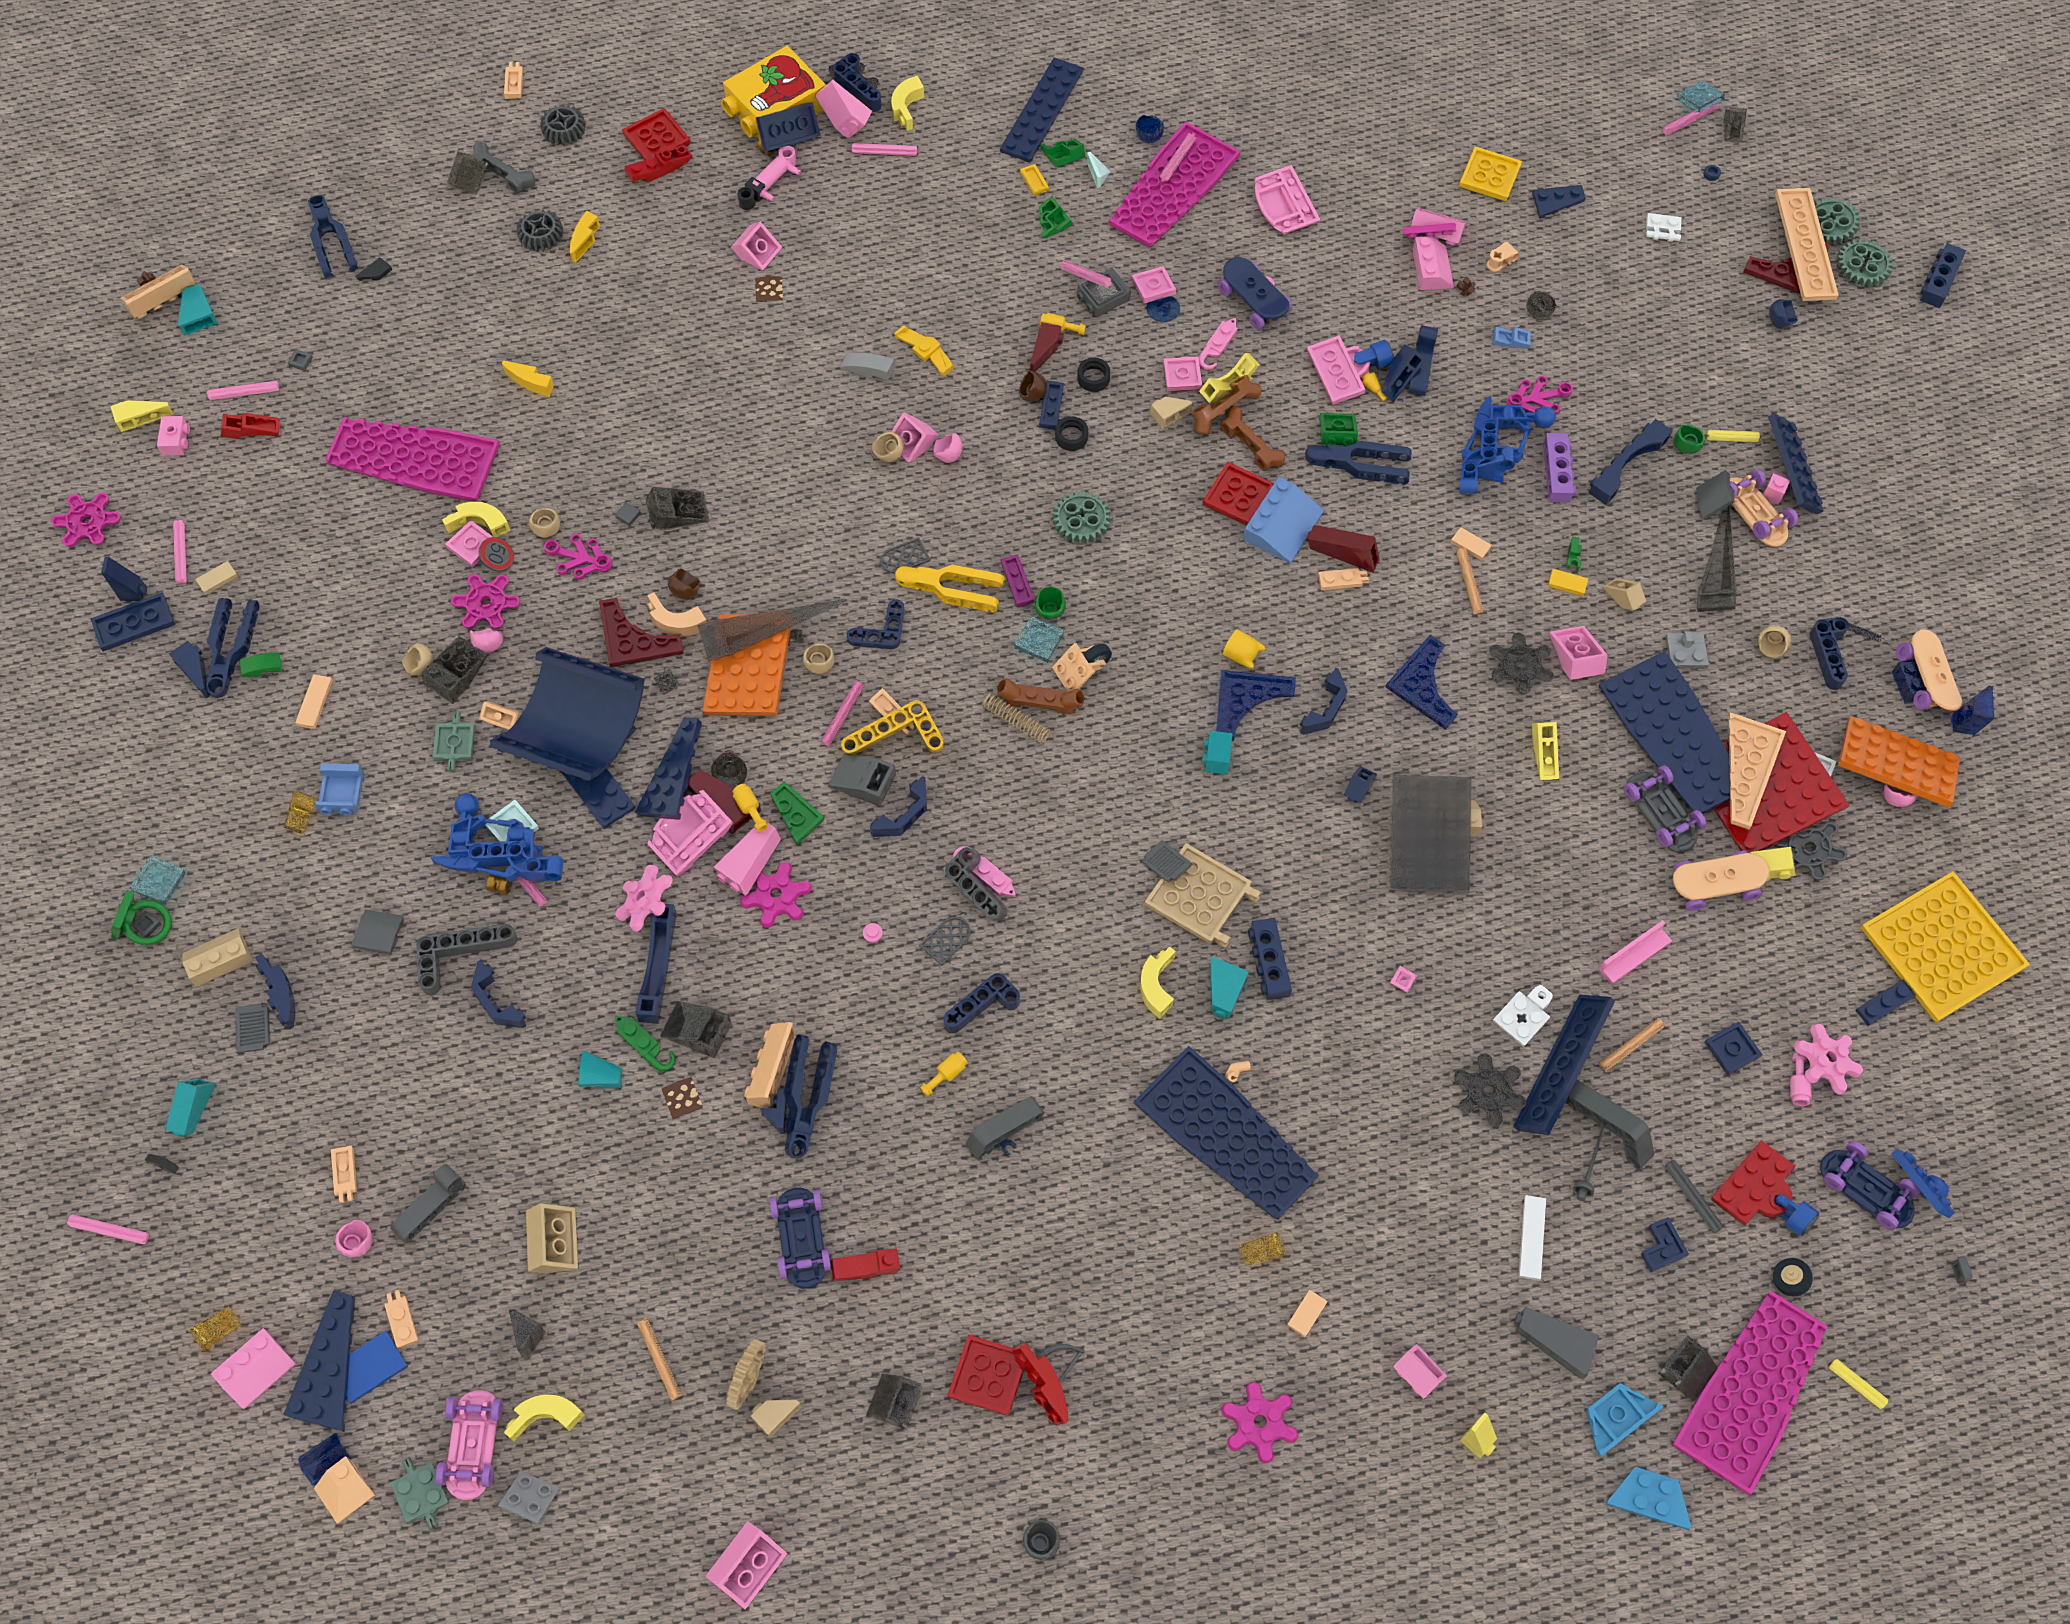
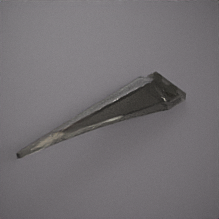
(1718, 584)
(734, 634)

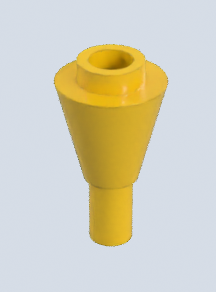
(1371, 382)

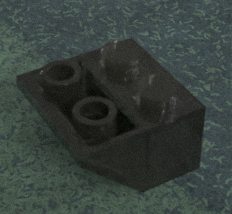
(1688, 1368)
(895, 1400)

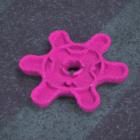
(81, 510)
(482, 591)
(781, 905)
(1249, 1433)

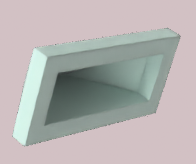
(1097, 169)

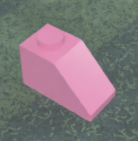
(1776, 487)

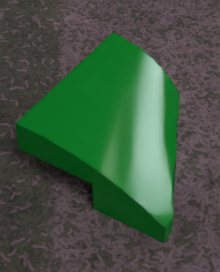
(1064, 152)
(1053, 218)

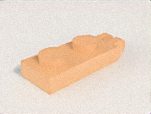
(513, 81)
(1342, 579)
(885, 705)
(344, 1172)
(401, 1320)

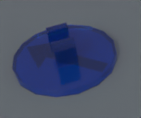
(1163, 309)

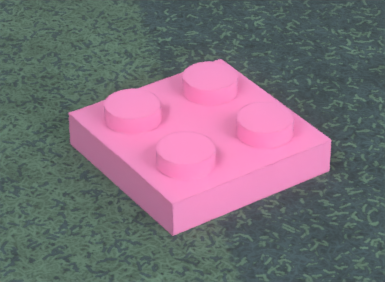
(1153, 284)
(1182, 373)
(467, 543)

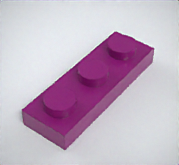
(1017, 580)

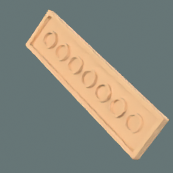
(1806, 244)

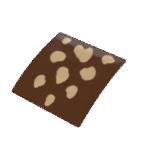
(769, 288)
(682, 1098)

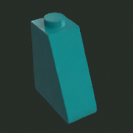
(195, 310)
(1225, 986)
(188, 1105)

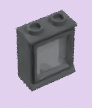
(1102, 299)

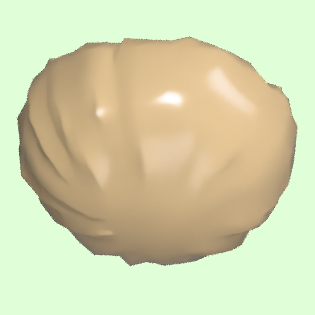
(888, 446)
(544, 522)
(1774, 641)
(818, 658)
(417, 659)

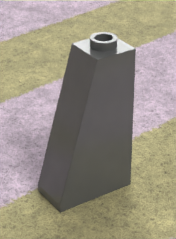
(1559, 1340)

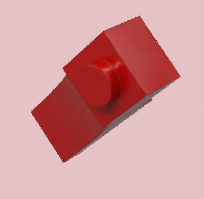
(248, 424)
(865, 1265)

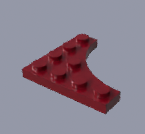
(1777, 273)
(631, 644)

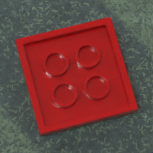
(655, 134)
(1237, 493)
(986, 1376)

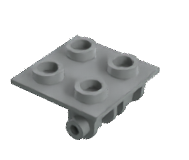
(529, 1497)

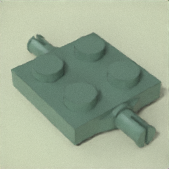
(454, 741)
(419, 1494)

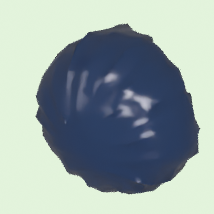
(1782, 314)

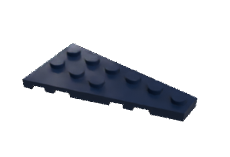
(672, 776)
(324, 1375)

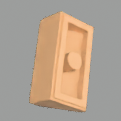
(499, 715)

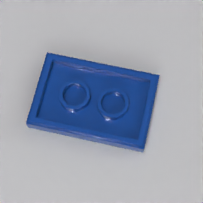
(373, 1366)

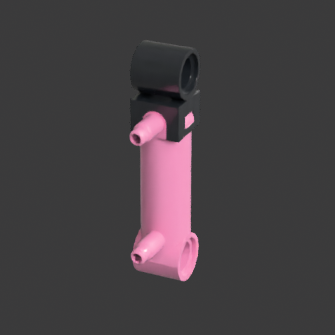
(757, 187)

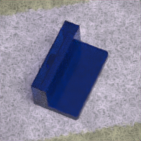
(322, 1457)

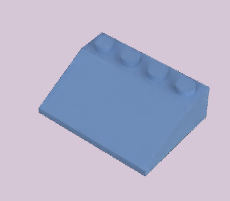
(1283, 520)

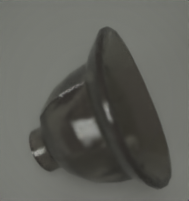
(729, 769)

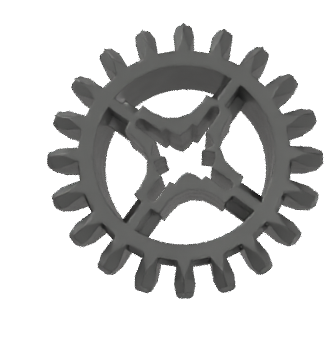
(562, 125)
(541, 234)

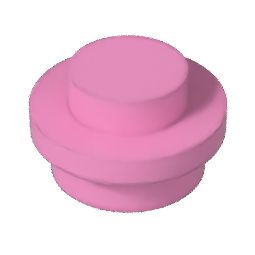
(872, 932)

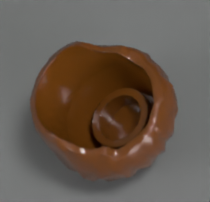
(1032, 386)
(683, 584)

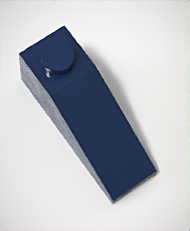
(1401, 371)
(123, 581)
(191, 663)

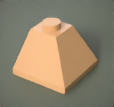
(343, 1489)

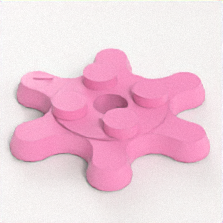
(643, 897)
(1819, 1063)

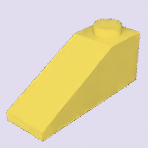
(137, 413)
(1546, 749)
(1480, 1437)

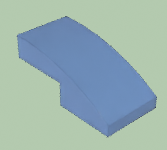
(1516, 338)

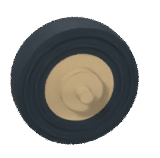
(1792, 1277)

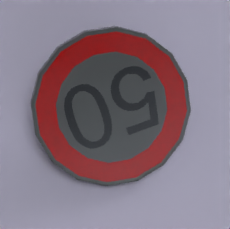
(496, 554)

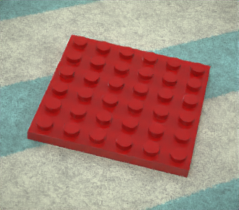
(1794, 797)

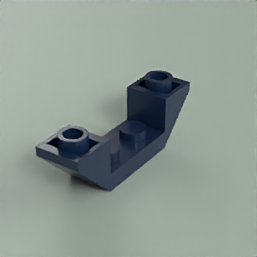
(1316, 722)
(885, 827)
(507, 1017)

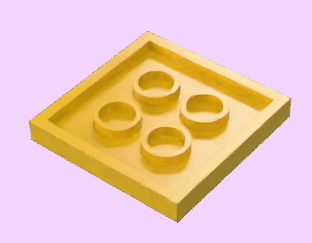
(1490, 174)

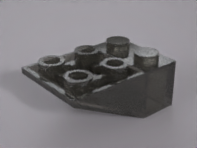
(675, 508)
(454, 669)
(697, 1028)

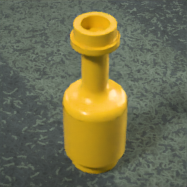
(1060, 320)
(748, 804)
(947, 1070)

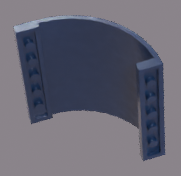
(574, 716)

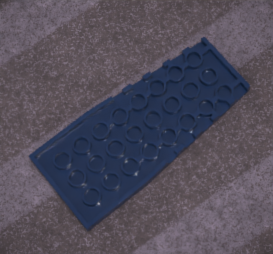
(1672, 729)
(1226, 1133)

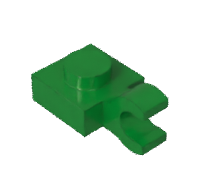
(1573, 551)

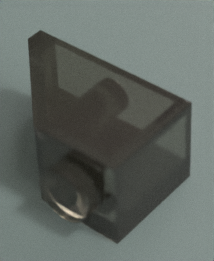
(1734, 123)

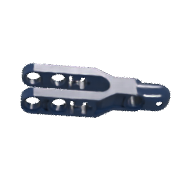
(323, 225)
(1340, 458)
(221, 666)
(800, 1119)

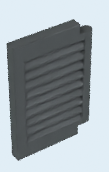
(1166, 862)
(252, 1028)

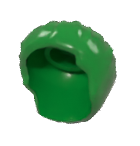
(1689, 439)
(1050, 603)

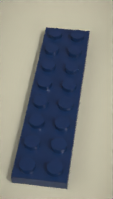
(1041, 110)
(1564, 1064)

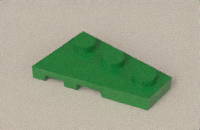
(796, 812)

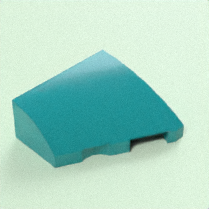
(598, 1072)

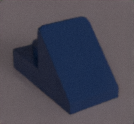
(777, 1115)

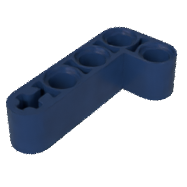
(847, 75)
(1424, 346)
(1834, 672)
(978, 1006)

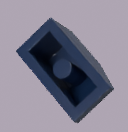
(1360, 784)

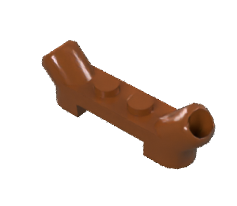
(1205, 413)
(1264, 456)
(1017, 694)

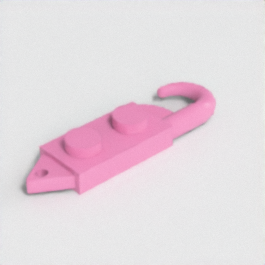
(1218, 342)
(991, 876)

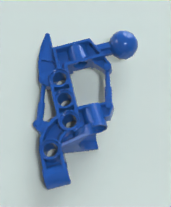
(1493, 460)
(519, 839)

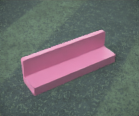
(1635, 953)

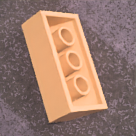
(158, 291)
(771, 1065)

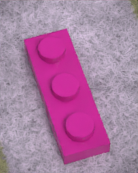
(1429, 230)

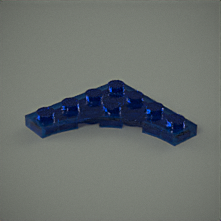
(1417, 683)
(1244, 691)

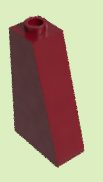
(1345, 546)
(721, 795)

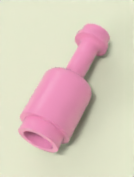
(1799, 1086)

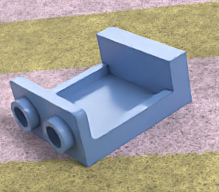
(340, 789)

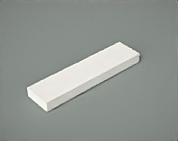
(1532, 1238)

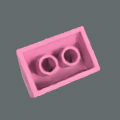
(1426, 217)
(1432, 264)
(253, 1368)
(746, 1564)

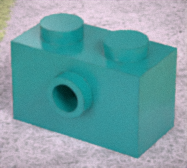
(1218, 752)

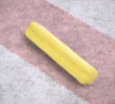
(1726, 435)
(1858, 1384)

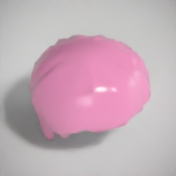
(948, 448)
(486, 640)
(1898, 797)
(354, 1239)

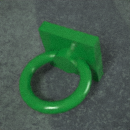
(126, 916)

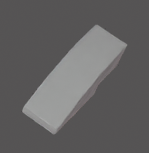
(869, 365)

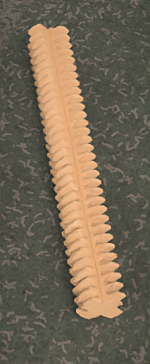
(1469, 580)
(1634, 1043)
(658, 1359)

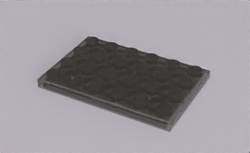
(1431, 834)

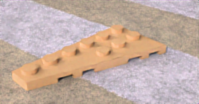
(1751, 760)

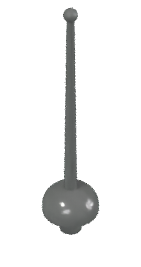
(1584, 1187)

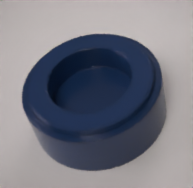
(1712, 172)

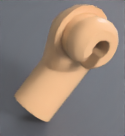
(1235, 1069)

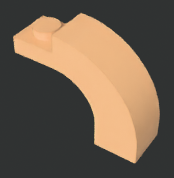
(675, 623)

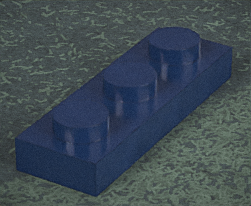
(1051, 405)
(1885, 1002)

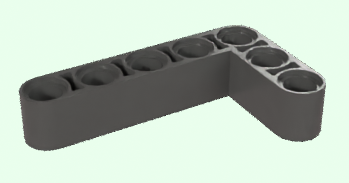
(457, 947)
(1617, 1120)

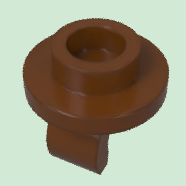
(147, 277)
(1466, 286)

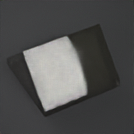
(467, 172)
(526, 1332)

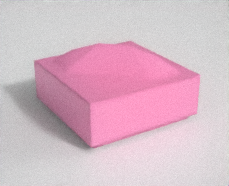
(1403, 979)

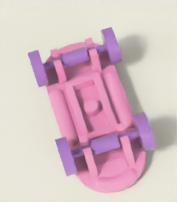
(471, 1444)

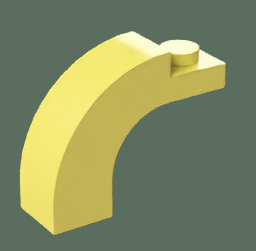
(903, 95)
(1217, 388)
(479, 513)
(1152, 994)
(543, 1407)

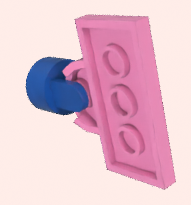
(1344, 367)

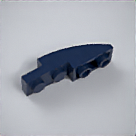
(280, 991)

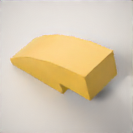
(583, 235)
(529, 378)

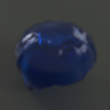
(1149, 128)

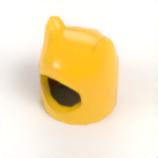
(1242, 648)

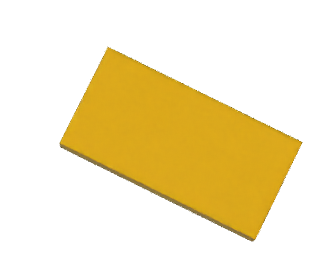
(1034, 179)
(1568, 582)

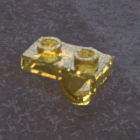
(299, 811)
(1262, 1249)
(214, 1328)

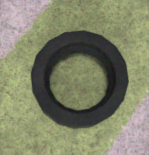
(1093, 385)
(1071, 445)

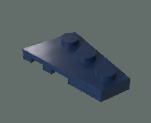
(1554, 199)

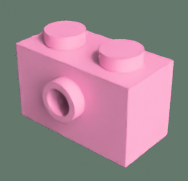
(173, 435)
(1419, 1371)

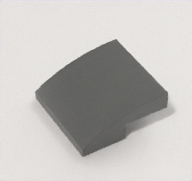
(1715, 495)
(377, 932)

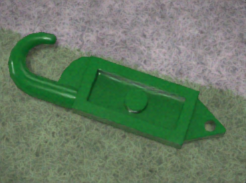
(642, 1042)

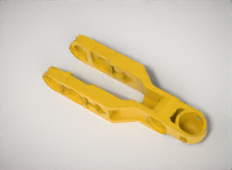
(928, 581)

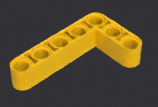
(895, 727)

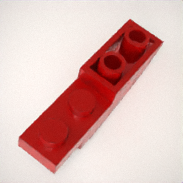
(663, 163)
(1048, 1389)

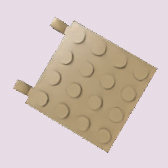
(1202, 896)

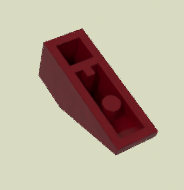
(1046, 344)

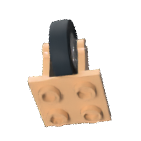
(1080, 664)

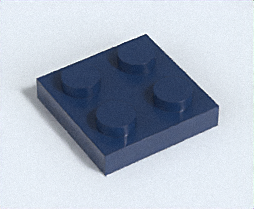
(1733, 1048)

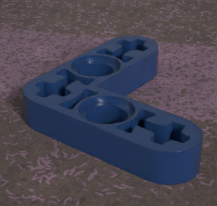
(888, 632)

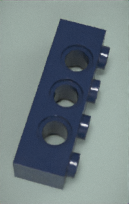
(1943, 275)
(1268, 930)

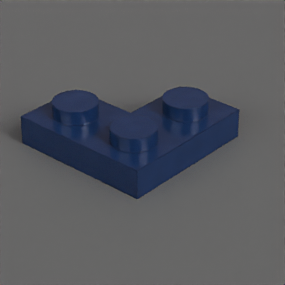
(1669, 1247)

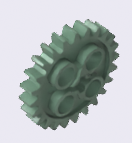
(1837, 219)
(1876, 268)
(1081, 517)

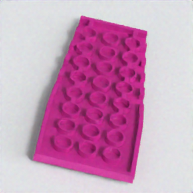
(1158, 205)
(417, 458)
(1752, 1394)

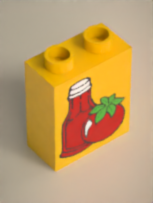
(769, 87)

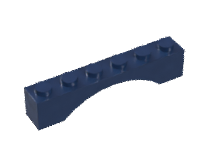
(1650, 440)
(653, 986)

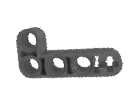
(978, 888)
(1003, 1126)
(429, 1204)

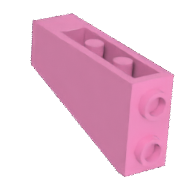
(747, 859)

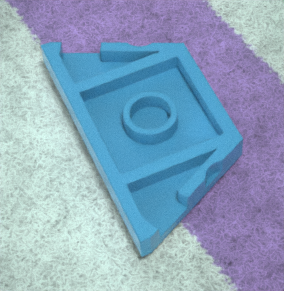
(1618, 1415)
(1652, 1497)

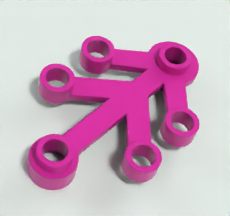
(1536, 397)
(579, 557)

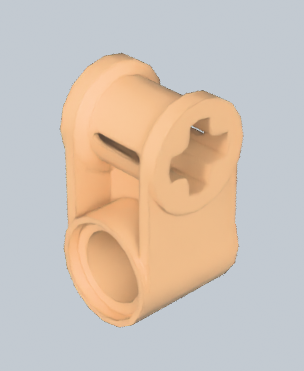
(1502, 257)

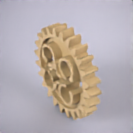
(746, 1374)

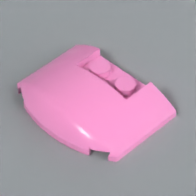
(1284, 200)
(685, 840)

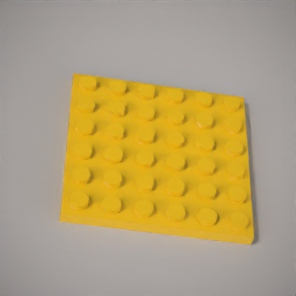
(1944, 946)

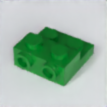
(1338, 429)

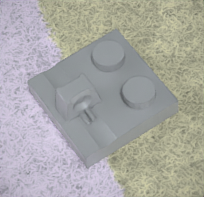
(1687, 649)

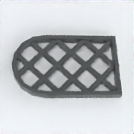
(902, 552)
(960, 926)

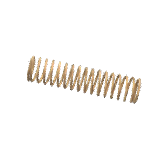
(1010, 718)

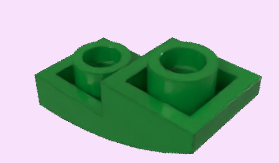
(254, 665)

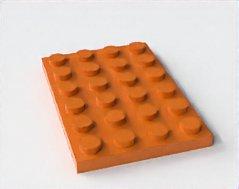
(749, 679)
(1899, 761)

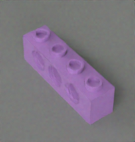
(1558, 467)

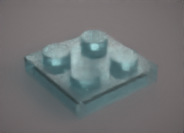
(1700, 96)
(1039, 639)
(158, 880)

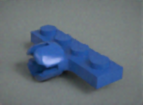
(1931, 1186)

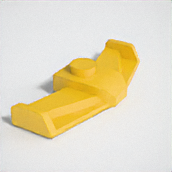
(926, 349)

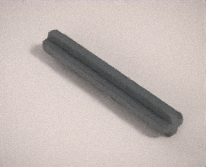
(1694, 1196)

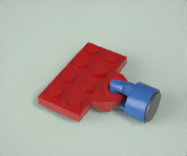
(1761, 1188)

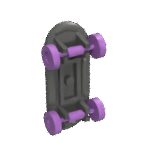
(1663, 810)

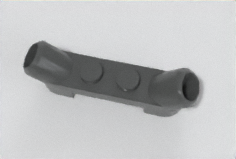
(515, 180)

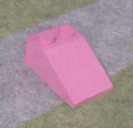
(843, 109)
(1579, 652)

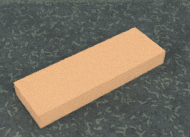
(314, 701)

